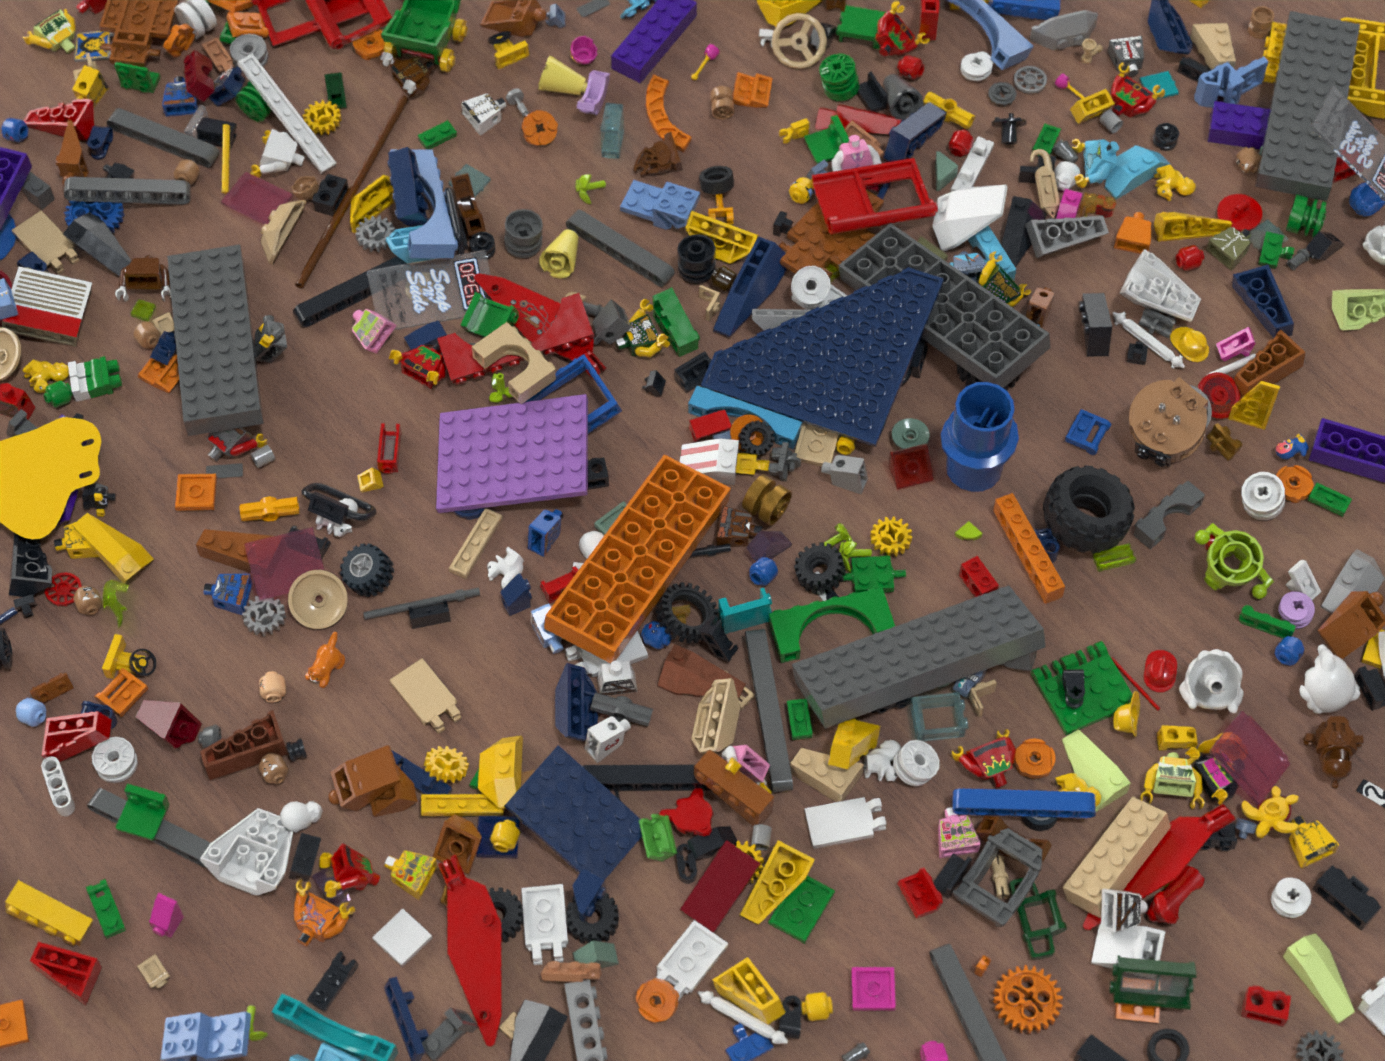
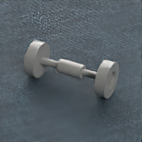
(515, 97)

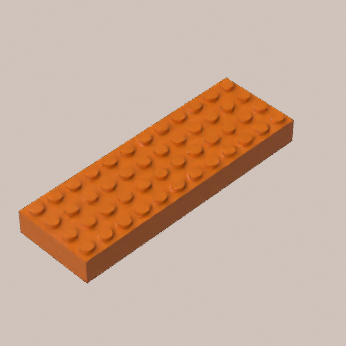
(637, 559)

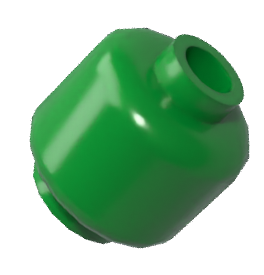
(58, 394)

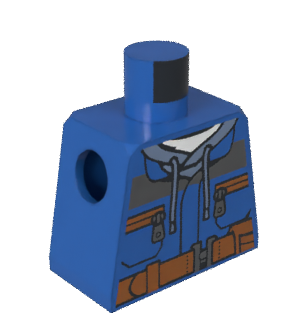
(177, 100)
(230, 592)

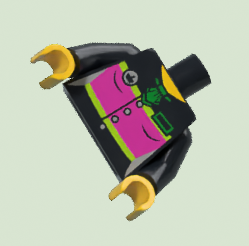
(1215, 779)

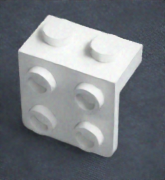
(1374, 1005)

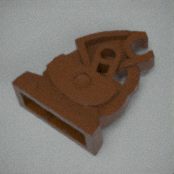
(659, 158)

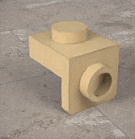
(153, 972)

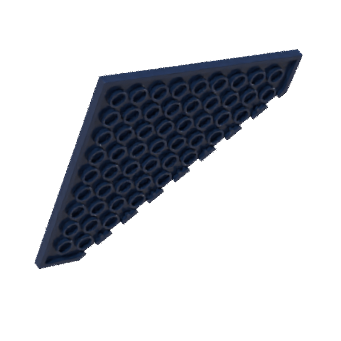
(837, 361)

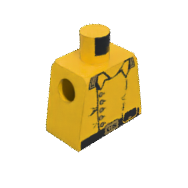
(90, 85)
(75, 544)
(1311, 842)

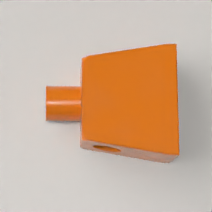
(1134, 234)

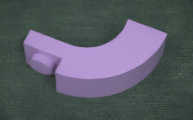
(595, 93)

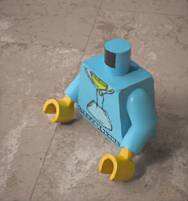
(1098, 160)

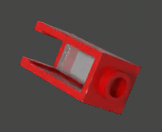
(389, 449)

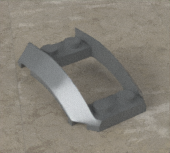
(983, 901)

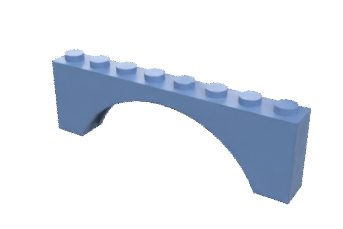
(1007, 43)
(436, 236)

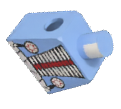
(546, 637)

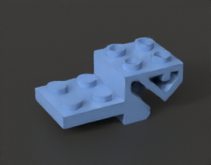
(1231, 82)
(662, 206)
(206, 1037)

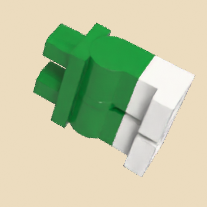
(94, 378)

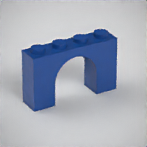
(1027, 8)

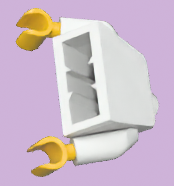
(277, 153)

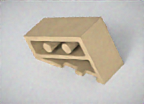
(1214, 43)
(829, 780)

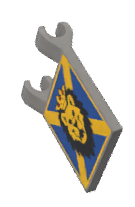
(91, 43)

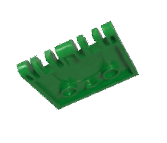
(1103, 688)

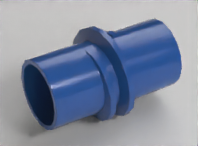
(979, 436)

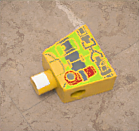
(412, 872)

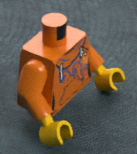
(318, 917)

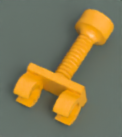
(720, 211)

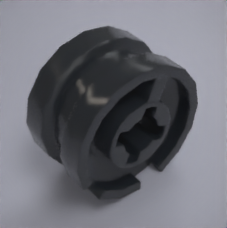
(1166, 136)
(485, 239)

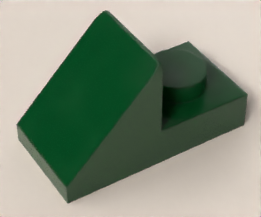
(335, 89)

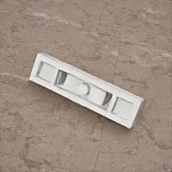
(974, 164)

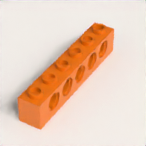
(1029, 548)

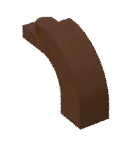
(467, 205)
(993, 825)

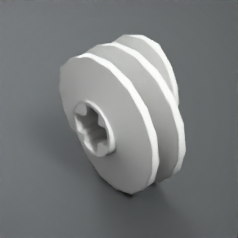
(976, 66)
(1291, 888)

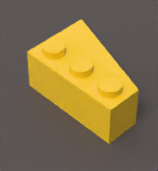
(852, 741)
(749, 991)

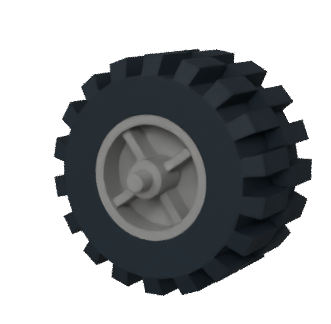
(366, 570)

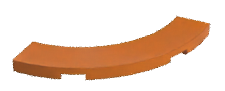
(658, 116)

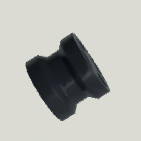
(296, 749)

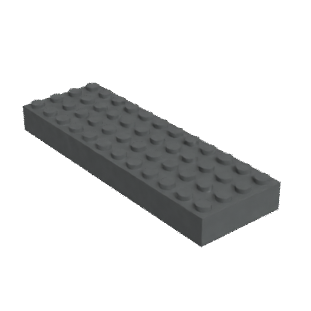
(1312, 60)
(966, 319)
(214, 340)
(918, 656)

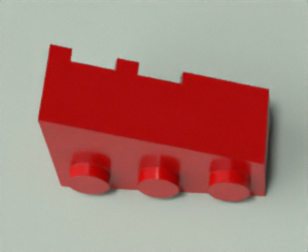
(74, 733)

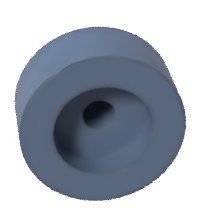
(722, 435)
(1245, 827)

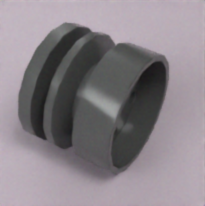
(523, 233)

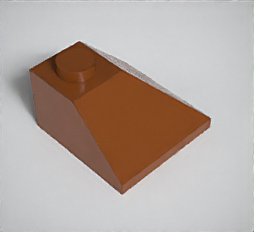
(396, 798)
(460, 839)

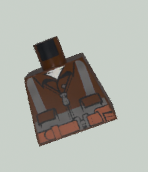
(736, 528)

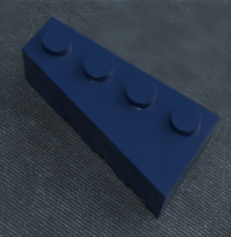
(914, 132)
(407, 188)
(1264, 299)

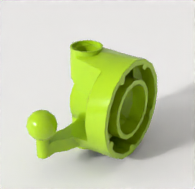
(1244, 549)

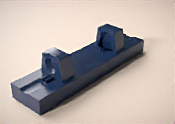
(422, 781)
(399, 1004)

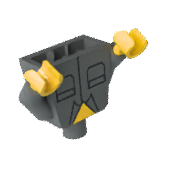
(269, 340)

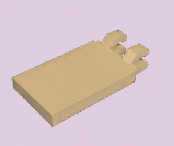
(45, 240)
(816, 445)
(425, 695)

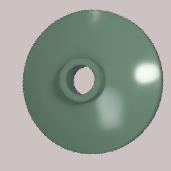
(910, 428)

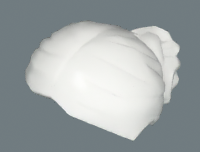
(1065, 175)
(589, 542)
(299, 816)

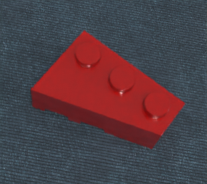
(67, 969)

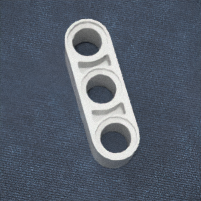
(59, 794)

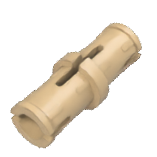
(1000, 878)

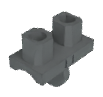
(1157, 322)
(787, 461)

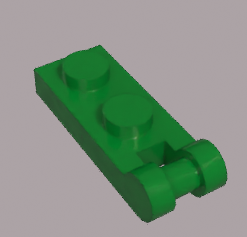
(1265, 622)
(106, 909)

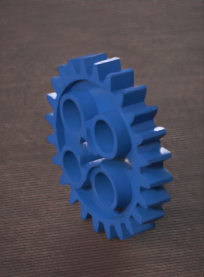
(108, 212)

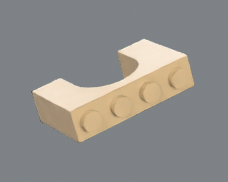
(508, 341)

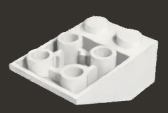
(1134, 942)

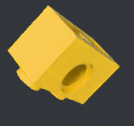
(1092, 106)

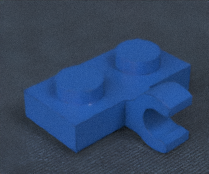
(748, 1046)

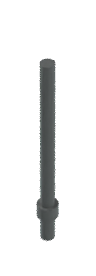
(459, 595)

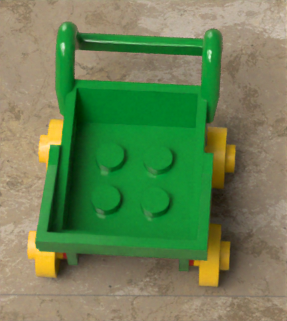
(427, 29)

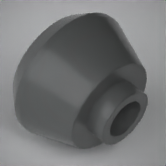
(209, 735)

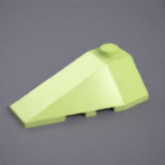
(1358, 307)
(1095, 768)
(1318, 971)

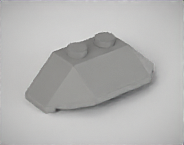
(1065, 30)
(774, 317)
(1358, 574)

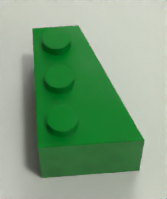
(674, 322)

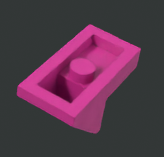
(1241, 342)

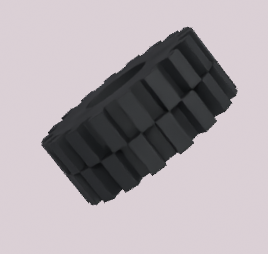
(819, 556)
(513, 911)
(594, 931)

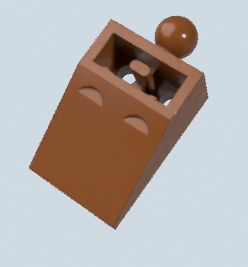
(514, 16)
(71, 158)
(1353, 622)
(364, 779)

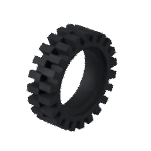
(687, 593)

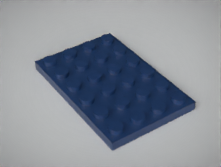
(576, 815)

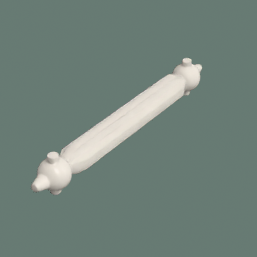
(1148, 340)
(742, 1017)

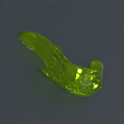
(110, 599)

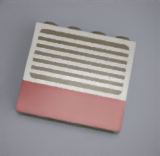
(48, 306)

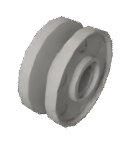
(246, 45)

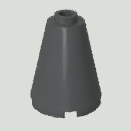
(902, 97)

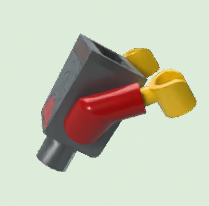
(233, 442)

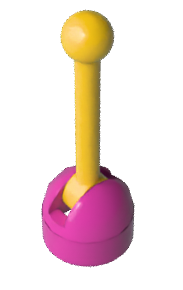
(711, 52)
(1064, 82)

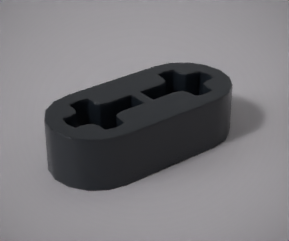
(681, 864)

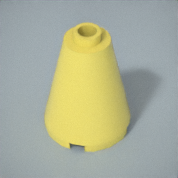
(561, 78)
(560, 255)

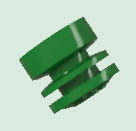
(839, 77)
(252, 103)
(1306, 216)

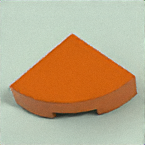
(982, 966)

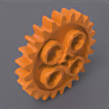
(1015, 1011)

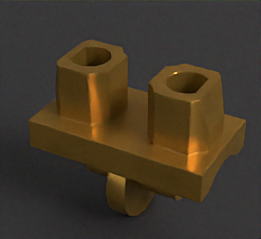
(1223, 442)

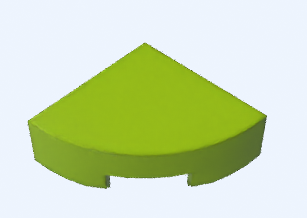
(968, 532)

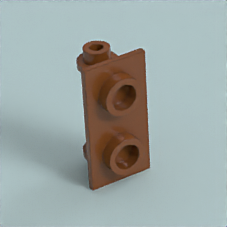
(52, 689)

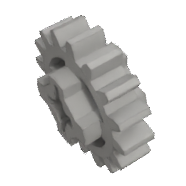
(373, 233)
(264, 615)

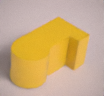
(1176, 737)

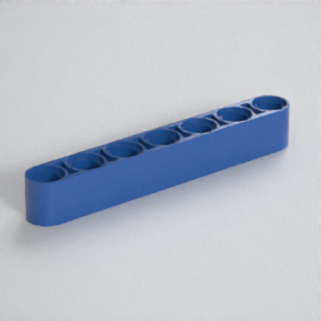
(1023, 803)

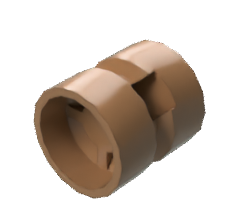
(1261, 22)
(722, 102)

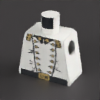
(483, 112)

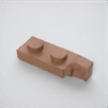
(218, 55)
(854, 129)
(570, 971)

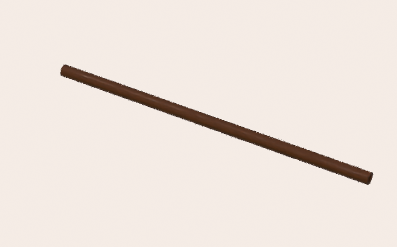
(351, 192)

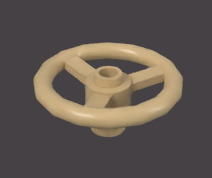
(811, 60)

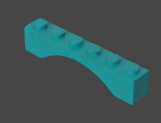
(306, 1020)

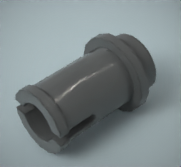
(1301, 256)
(592, 309)
(856, 1053)

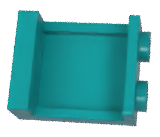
(745, 614)

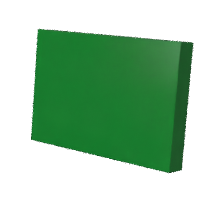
(802, 909)

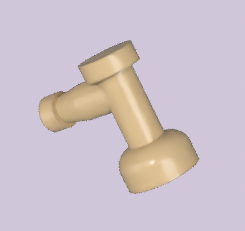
(1090, 49)

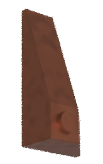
(691, 674)

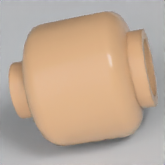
(272, 687)

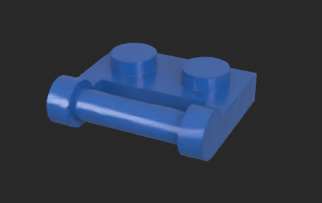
(1082, 428)

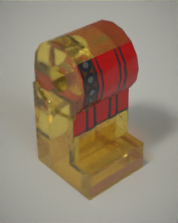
(1097, 204)

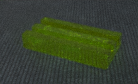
(1128, 552)

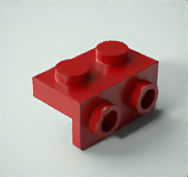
(921, 893)

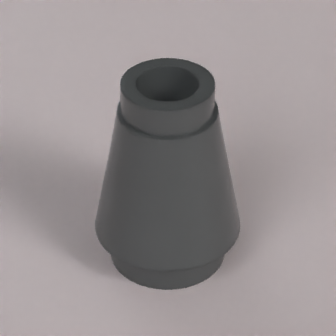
(1065, 151)

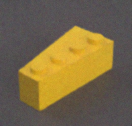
(48, 914)

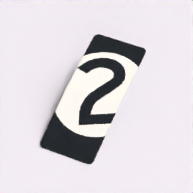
(1372, 792)

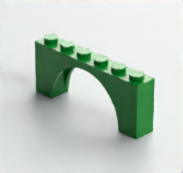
(788, 624)

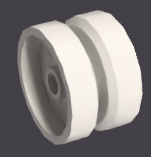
(197, 15)
(1263, 496)

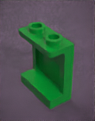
(859, 24)
(486, 316)

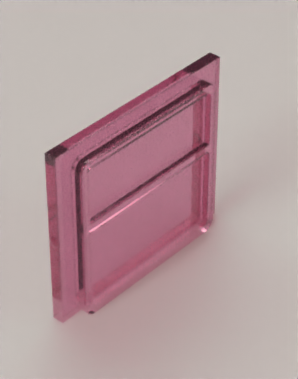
(281, 560)
(1250, 756)

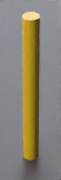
(225, 158)

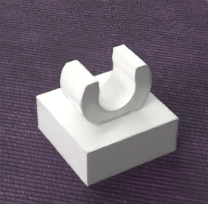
(766, 35)

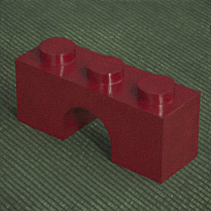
(196, 71)

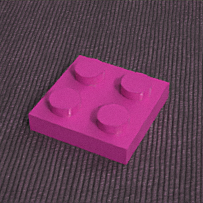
(873, 989)

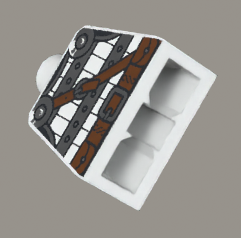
(616, 678)
(1121, 910)

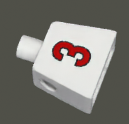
(605, 737)

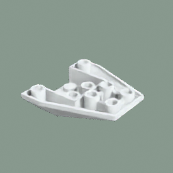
(967, 213)
(1159, 288)
(251, 853)

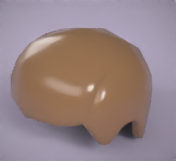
(305, 187)

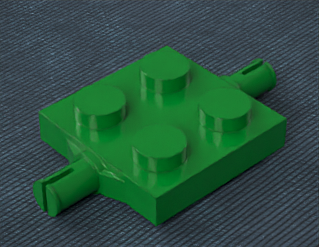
(873, 573)

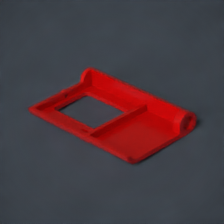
(340, 10)
(330, 29)
(847, 204)

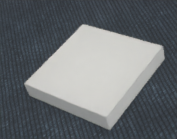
(402, 937)

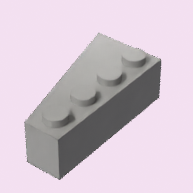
(1058, 234)

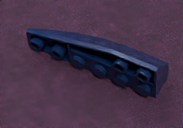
(752, 286)

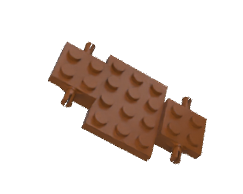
(134, 25)
(819, 248)

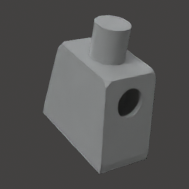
(847, 473)

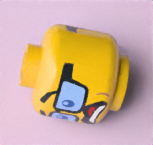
(801, 190)

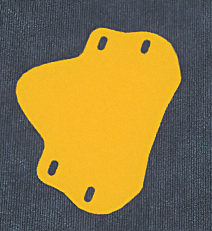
(42, 472)

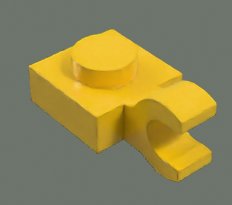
(796, 130)
(747, 464)

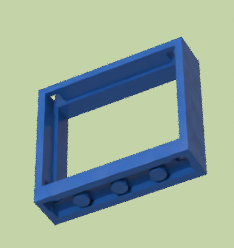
(570, 371)

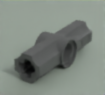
(621, 708)

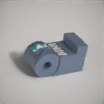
(965, 684)

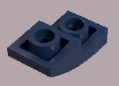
(425, 335)
(165, 348)

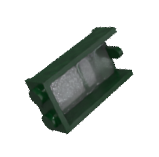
(1152, 982)

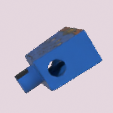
(544, 531)

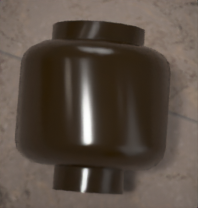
(723, 278)

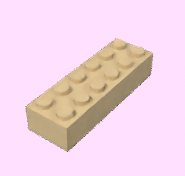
(1117, 855)

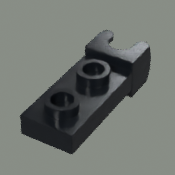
(332, 982)

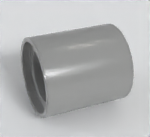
(1111, 121)
(262, 456)
(761, 837)

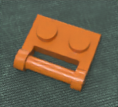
(246, 23)
(125, 696)

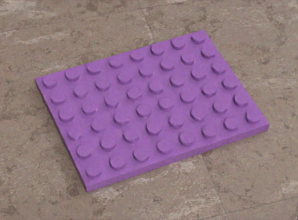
(513, 454)

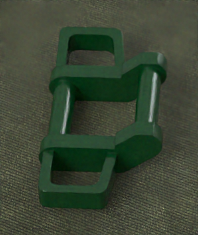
(1029, 936)

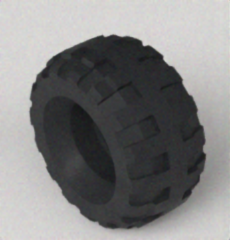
(1093, 490)

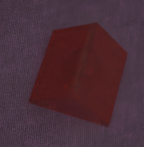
(910, 466)

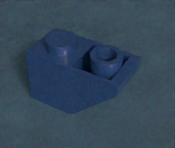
(516, 595)
(587, 891)

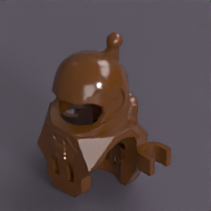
(1335, 746)

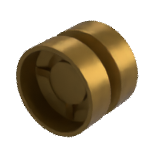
(767, 499)

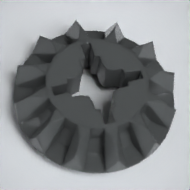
(1007, 90)

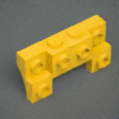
(1273, 51)

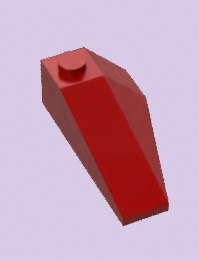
(55, 119)

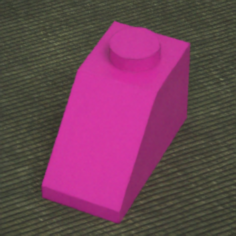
(1069, 204)
(165, 916)
(933, 1052)

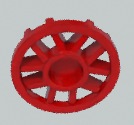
(63, 589)

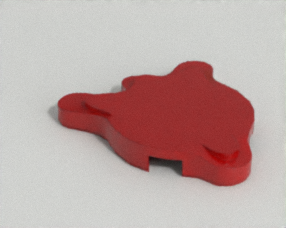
(691, 814)

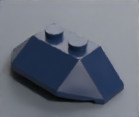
(1168, 28)
(573, 703)

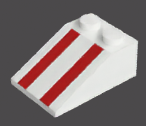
(712, 458)

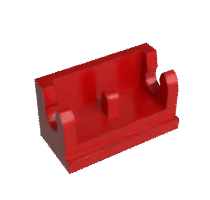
(709, 424)
(554, 588)

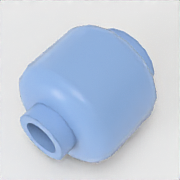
(31, 712)

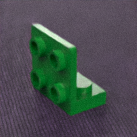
(137, 77)
(827, 142)
(142, 812)

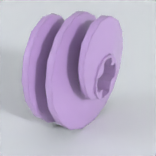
(1296, 609)

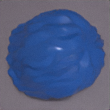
(1365, 200)

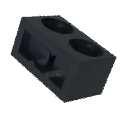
(330, 194)
(600, 479)

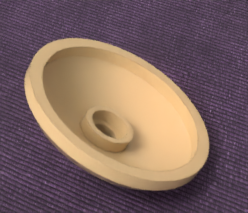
(9, 352)
(304, 604)

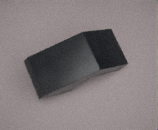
(1028, 173)
(708, 845)

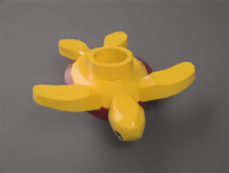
(1272, 813)

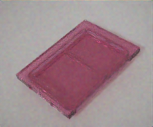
(255, 197)

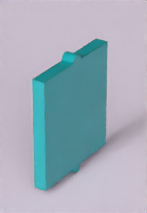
(1162, 79)

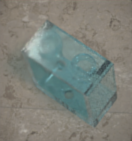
(612, 130)
(935, 701)

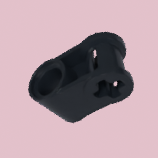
(1073, 687)
(790, 1021)

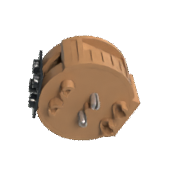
(1167, 421)

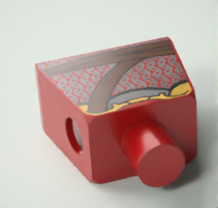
(13, 400)

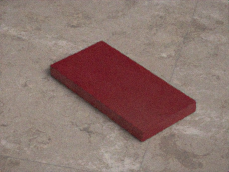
(720, 886)

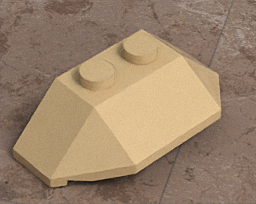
(280, 227)
(716, 717)

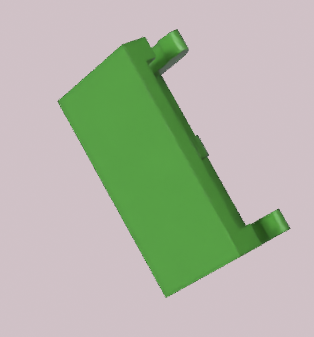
(658, 837)

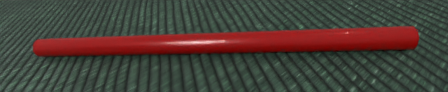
(1136, 685)

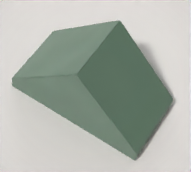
(945, 170)
(597, 952)

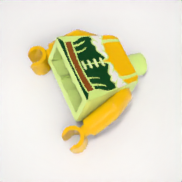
(54, 32)
(1174, 777)

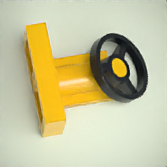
(506, 51)
(132, 662)

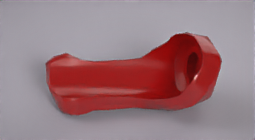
(1167, 902)

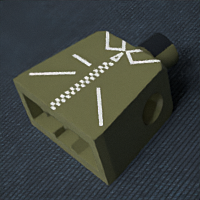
(1229, 246)

